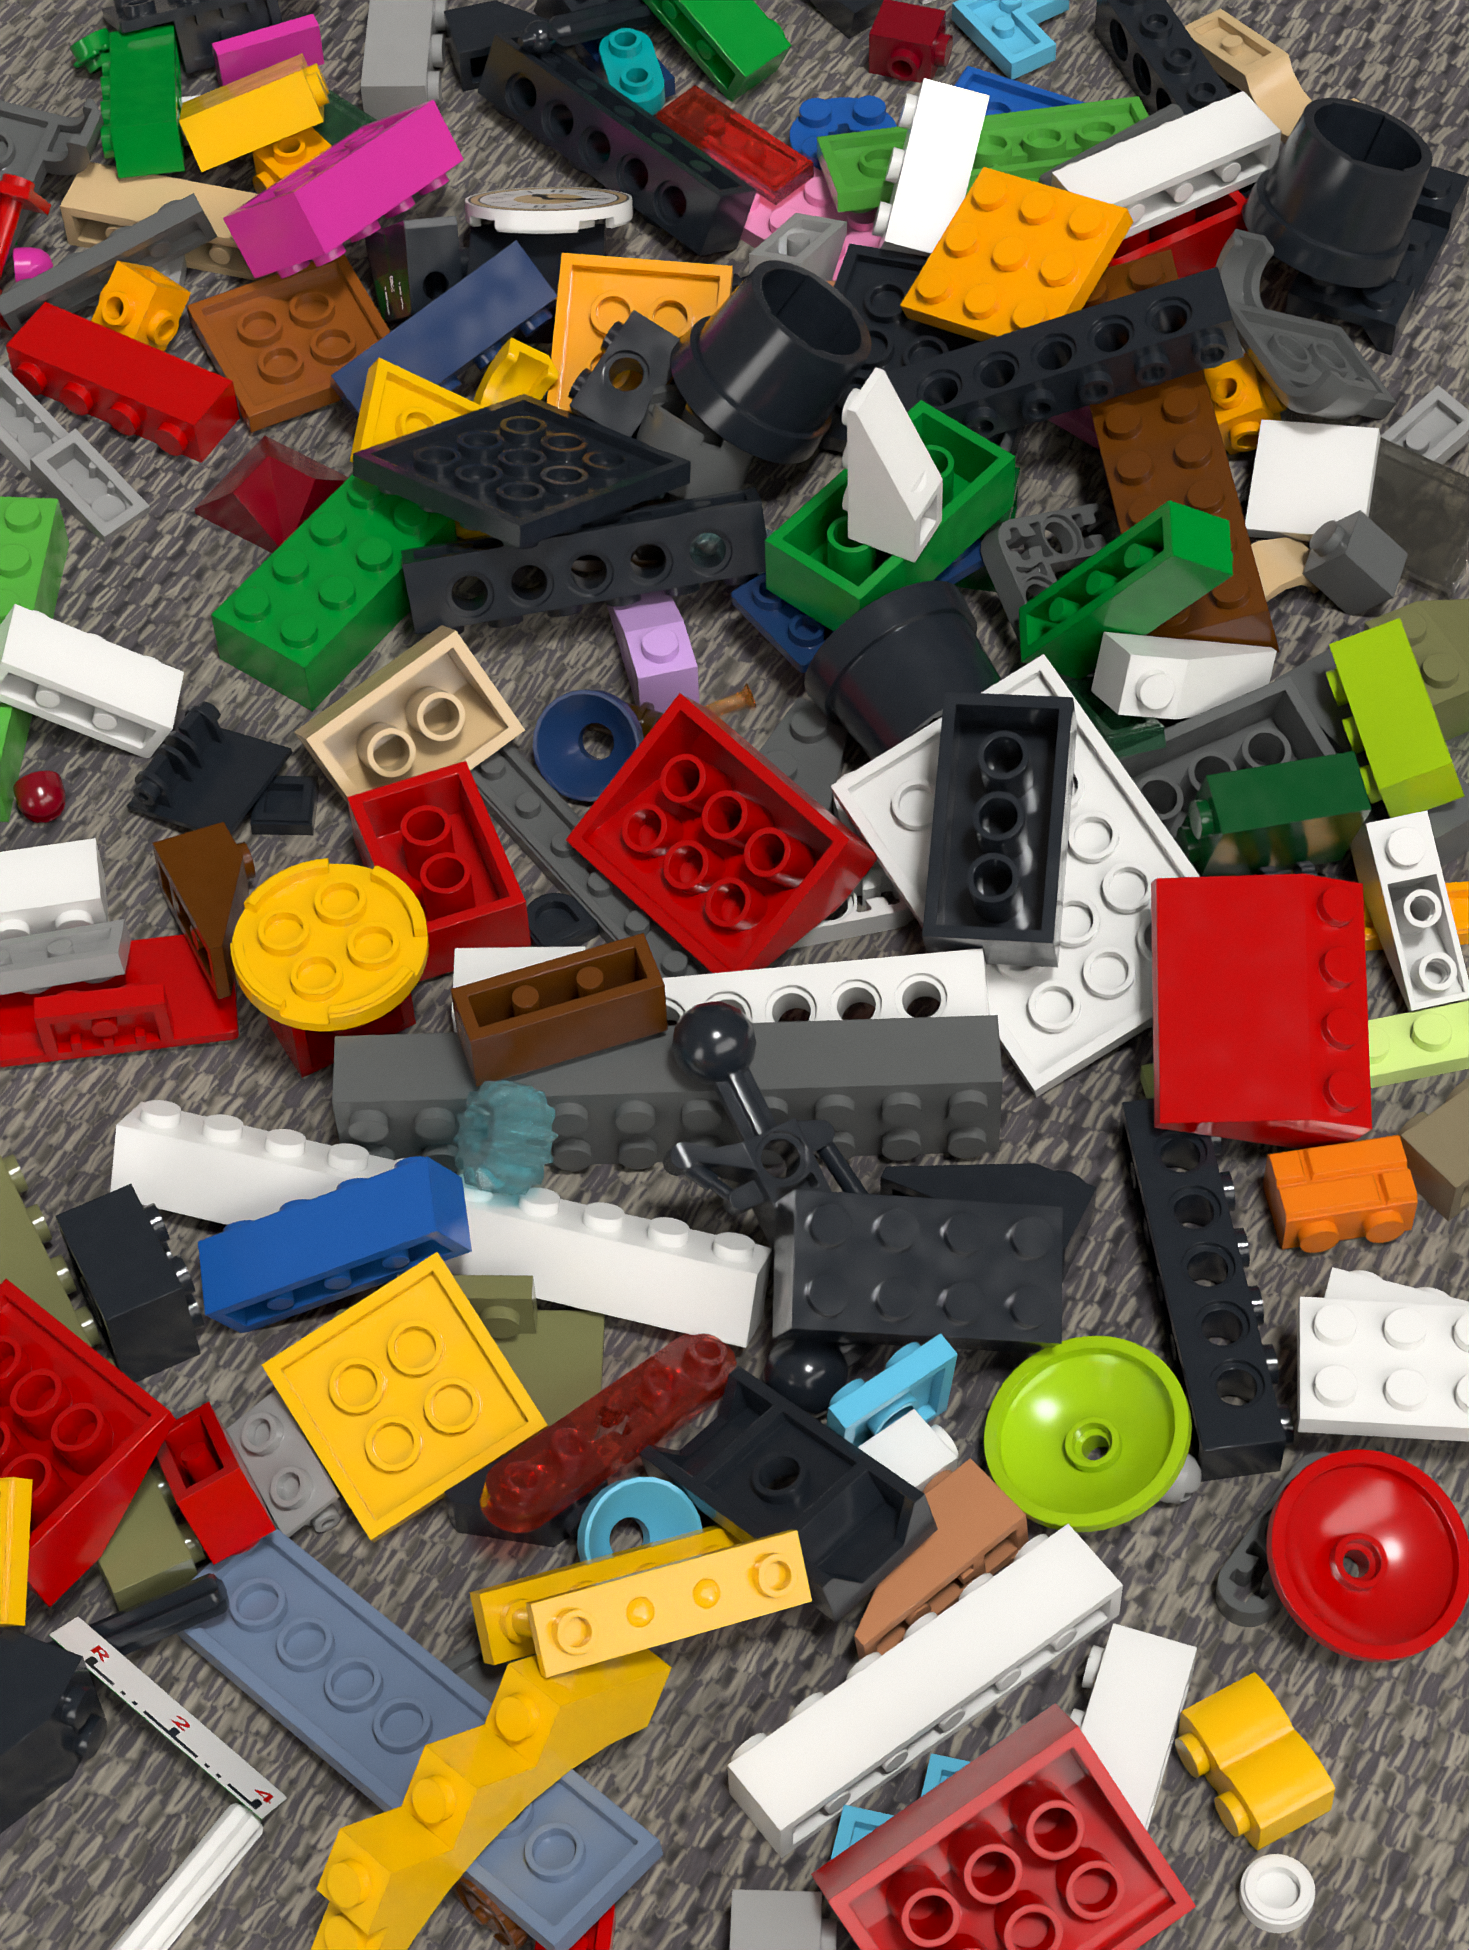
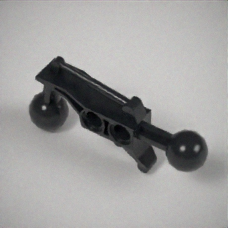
(716, 1048)

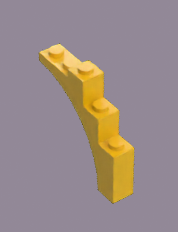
(469, 1787)

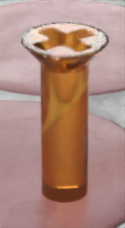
(733, 702)

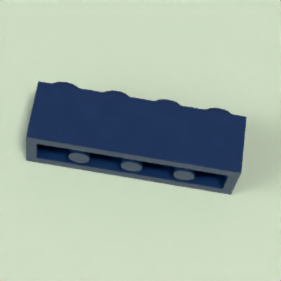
(459, 326)

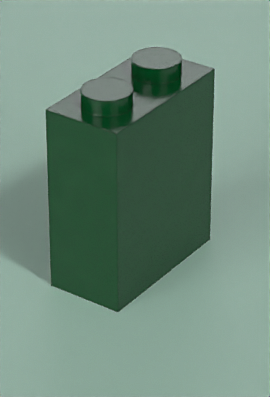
(1275, 816)

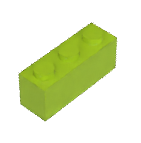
(1392, 721)

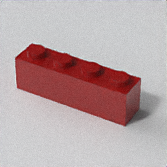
(123, 382)

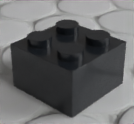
(132, 1282)

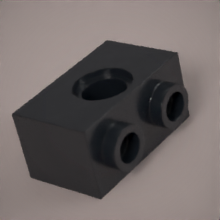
(627, 346)

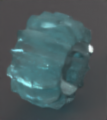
(505, 1137)

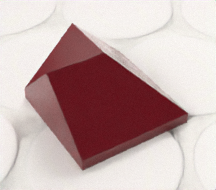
(269, 494)

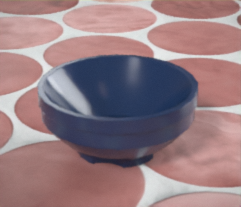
(560, 746)

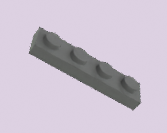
(82, 275)

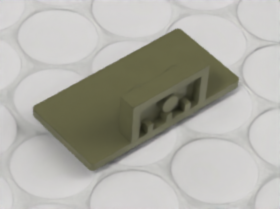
(551, 1351)

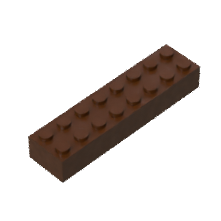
(1170, 447)

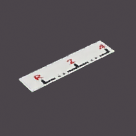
(169, 1718)

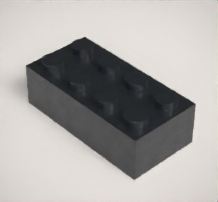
(1001, 827)
(917, 1270)

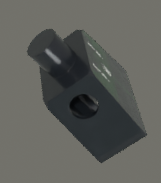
(413, 264)

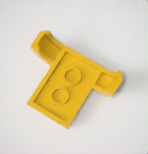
(403, 402)

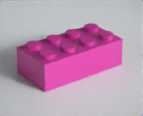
(344, 192)

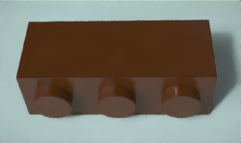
(560, 1009)

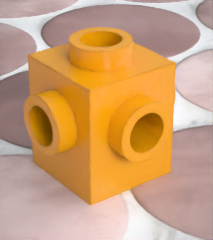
(141, 304)
(1240, 402)

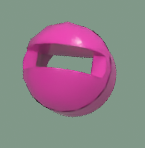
(30, 262)

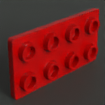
(152, 1006)

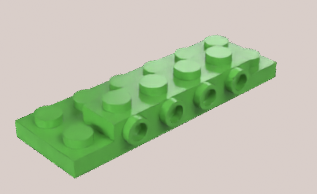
(1010, 142)

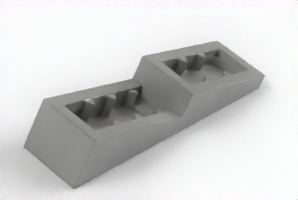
(64, 464)

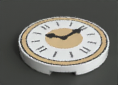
(548, 209)

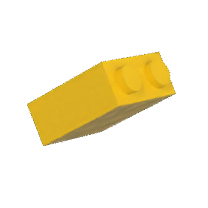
(254, 111)

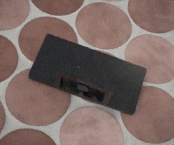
(195, 22)

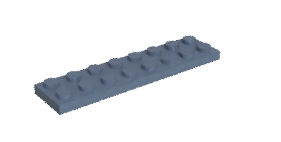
(371, 1705)

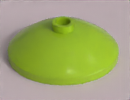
(1083, 1399)

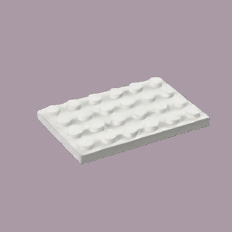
(1117, 846)

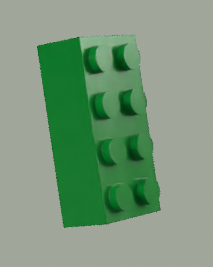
(834, 577)
(326, 592)

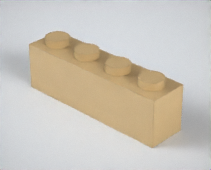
(103, 203)

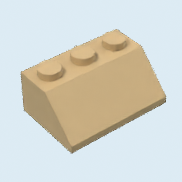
(411, 718)

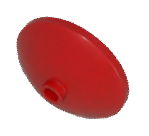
(1399, 1535)

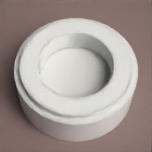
(1277, 1893)

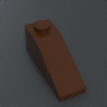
(206, 889)

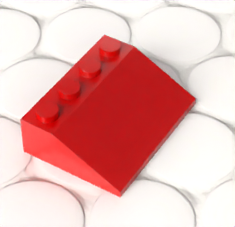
(719, 843)
(1261, 1008)
(73, 1431)
(1010, 1857)

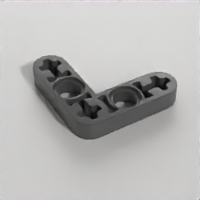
(1035, 568)

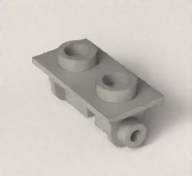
(285, 1467)

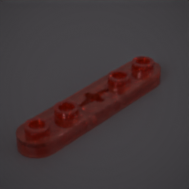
(567, 1463)

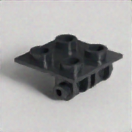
(206, 773)

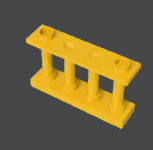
(639, 1598)

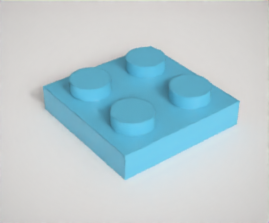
(913, 1379)

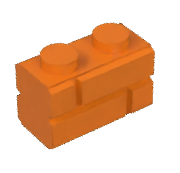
(1340, 1193)

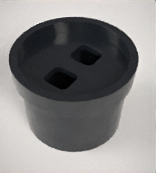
(1342, 193)
(772, 362)
(895, 660)

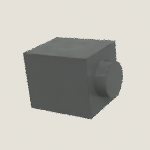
(1354, 563)

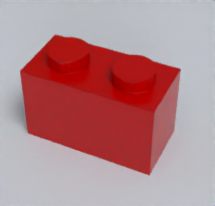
(213, 1485)

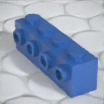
(333, 1244)

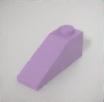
(655, 650)

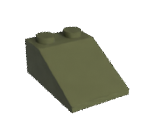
(1441, 647)

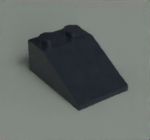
(45, 1721)

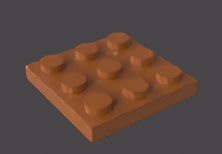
(287, 338)

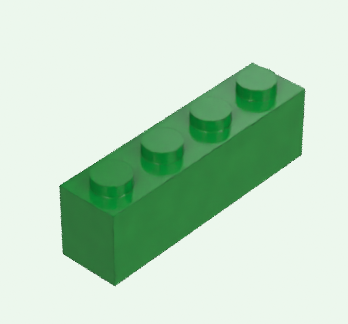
(726, 39)
(142, 102)
(1127, 587)

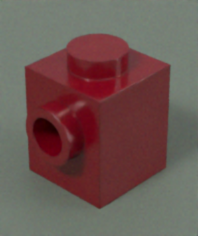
(908, 41)

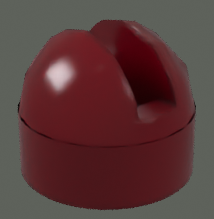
(40, 796)

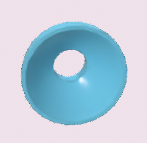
(652, 1502)

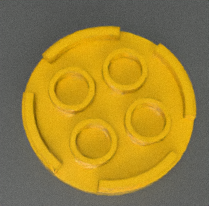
(329, 945)

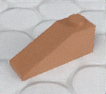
(974, 1537)

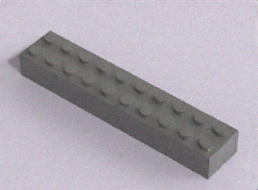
(877, 1081)

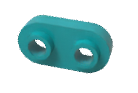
(633, 68)

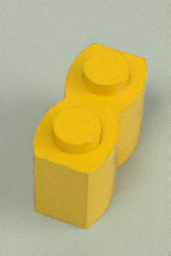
(1254, 1761)

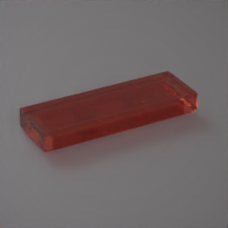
(737, 144)

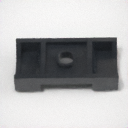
(1387, 308)
(848, 1508)

